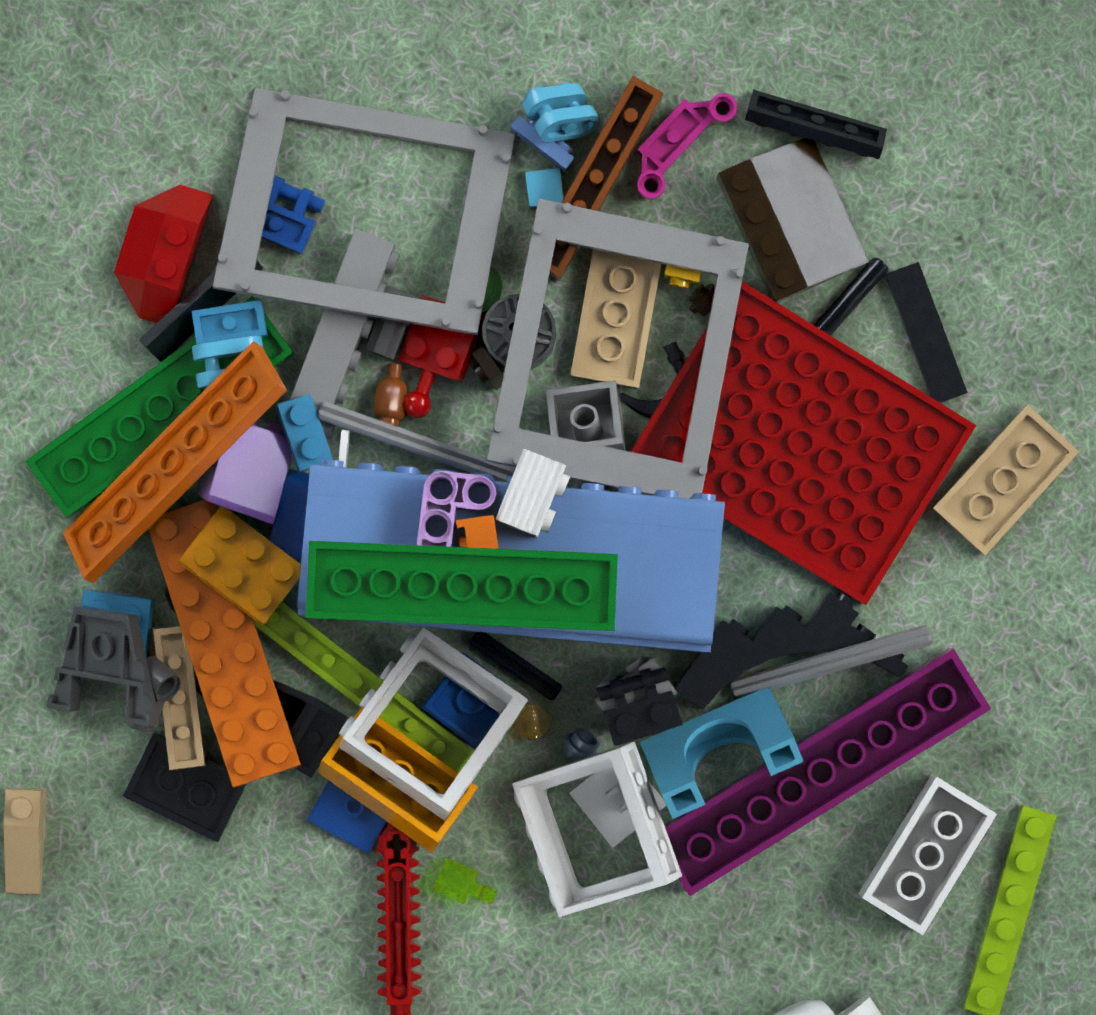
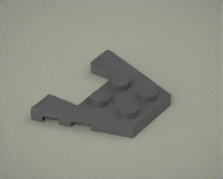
(108, 649)

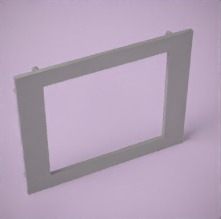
(253, 190)
(642, 241)

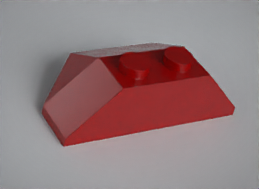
(161, 249)

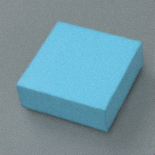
(544, 185)

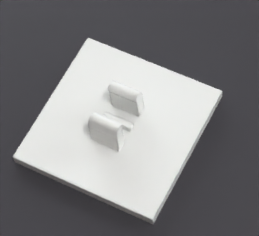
(606, 807)

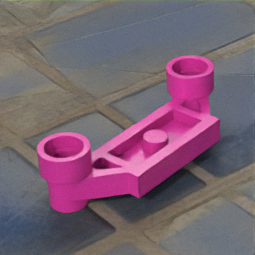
(675, 136)

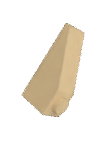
(24, 839)

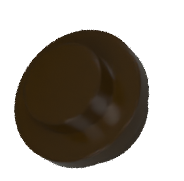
(702, 299)

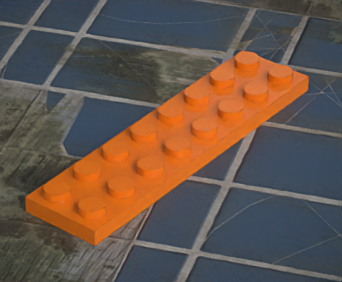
(174, 461)
(225, 658)

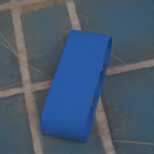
(290, 515)

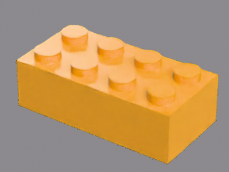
(387, 799)

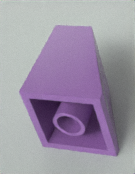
(250, 473)

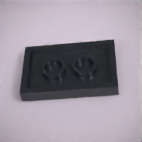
(192, 797)

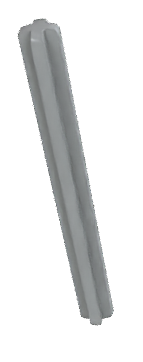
(412, 441)
(833, 661)

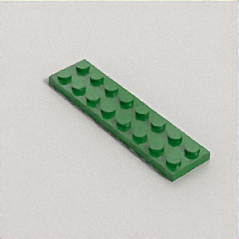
(108, 440)
(461, 585)

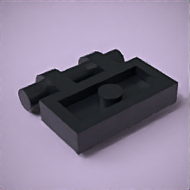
(641, 717)

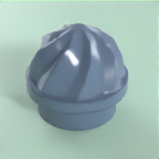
(580, 744)

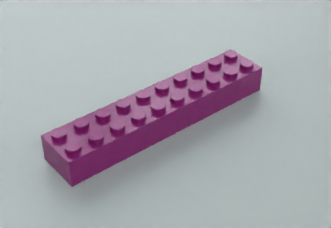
(836, 765)

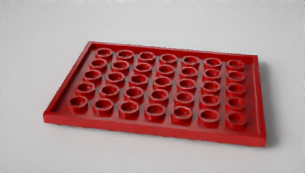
(813, 445)

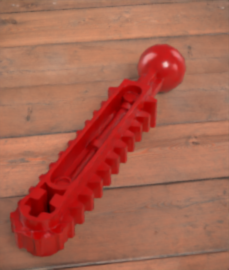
(399, 923)

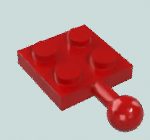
(435, 353)

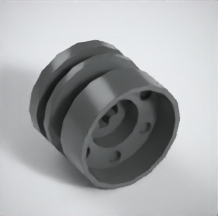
(498, 332)

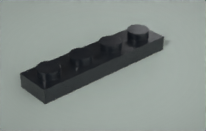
(816, 124)

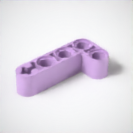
(448, 507)

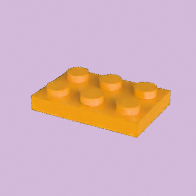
(241, 565)

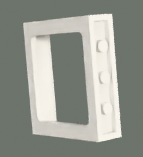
(467, 674)
(553, 858)

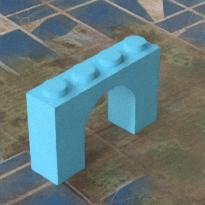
(747, 720)

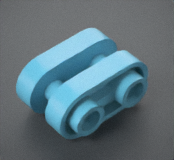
(560, 112)
(213, 351)

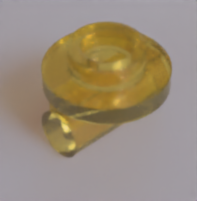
(532, 722)

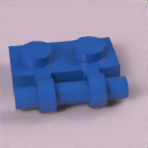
(288, 227)

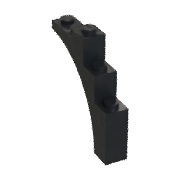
(778, 636)

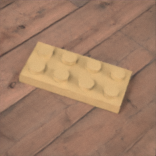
(615, 319)
(1005, 480)

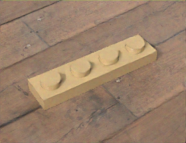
(182, 711)

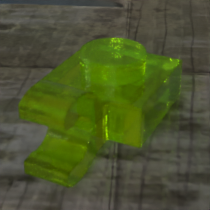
(459, 882)

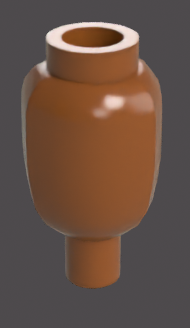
(391, 396)

